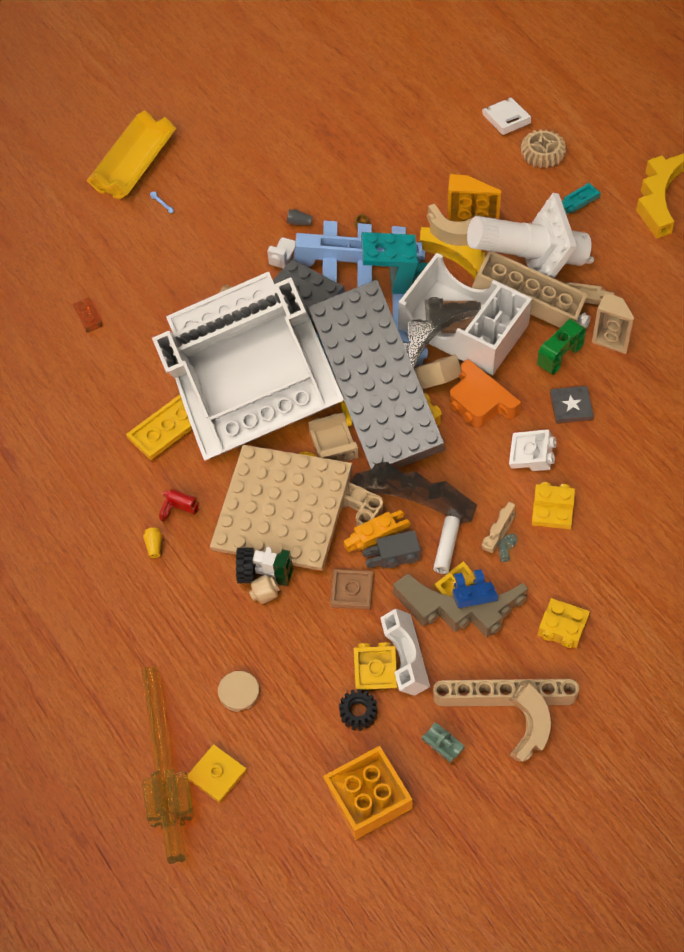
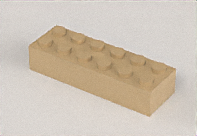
(550, 298)

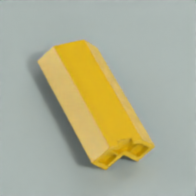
(131, 155)

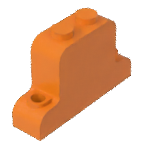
(481, 397)

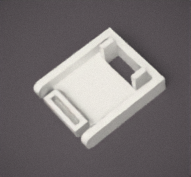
(506, 111)

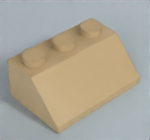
(613, 324)

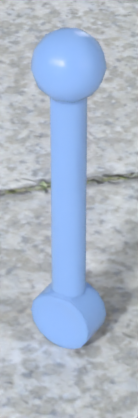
(153, 195)

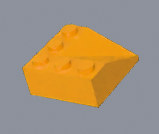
(471, 198)
(368, 792)

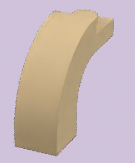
(445, 230)
(537, 721)

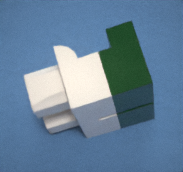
(274, 565)

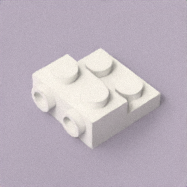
(532, 450)

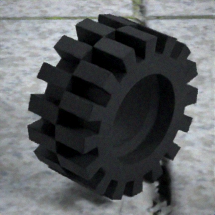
(244, 565)
(358, 698)

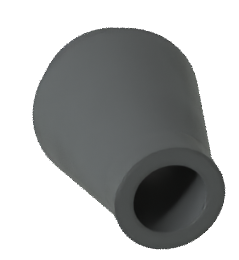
(297, 217)

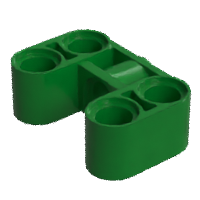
(568, 337)

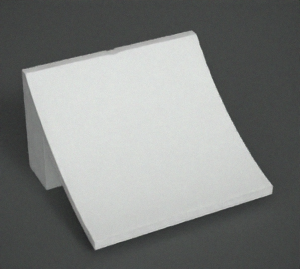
(246, 363)

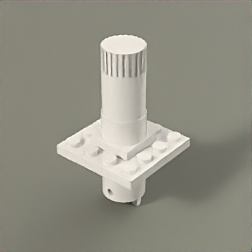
(543, 243)

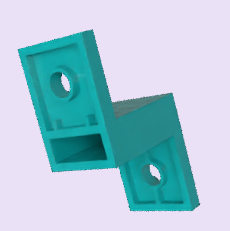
(398, 253)

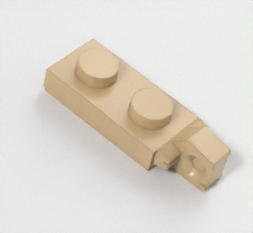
(594, 293)
(500, 528)

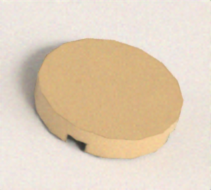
(238, 691)

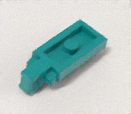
(580, 198)

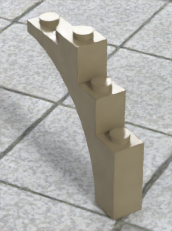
(429, 605)

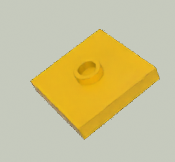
(216, 773)

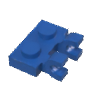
(474, 594)

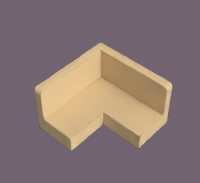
(438, 371)

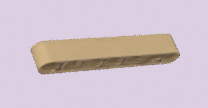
(495, 687)

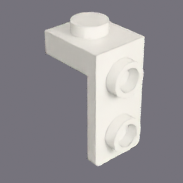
(280, 255)

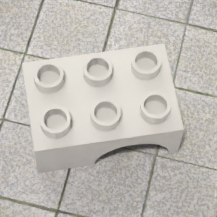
(492, 331)

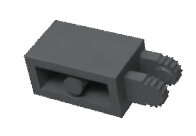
(394, 551)

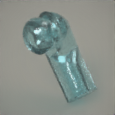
(505, 545)

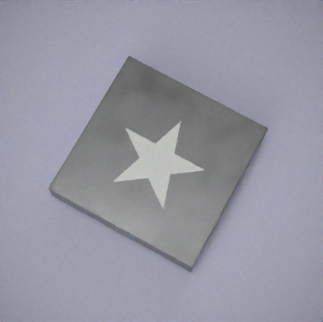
(571, 404)

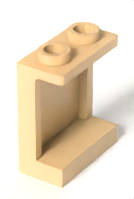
(333, 438)

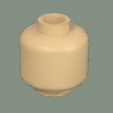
(264, 589)

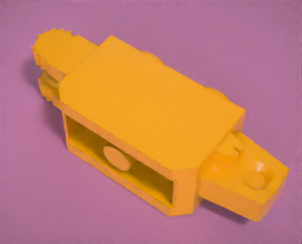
(381, 526)

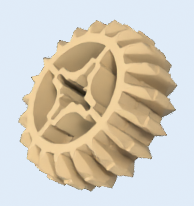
(543, 148)

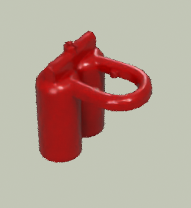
(180, 501)

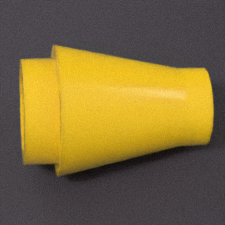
(153, 541)

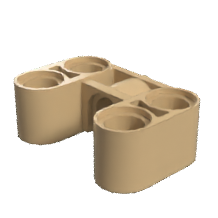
(362, 501)

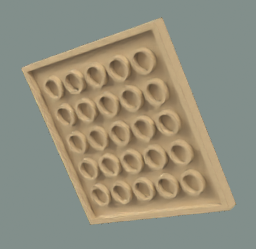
(282, 504)

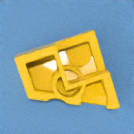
(446, 583)

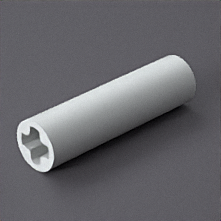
(446, 545)

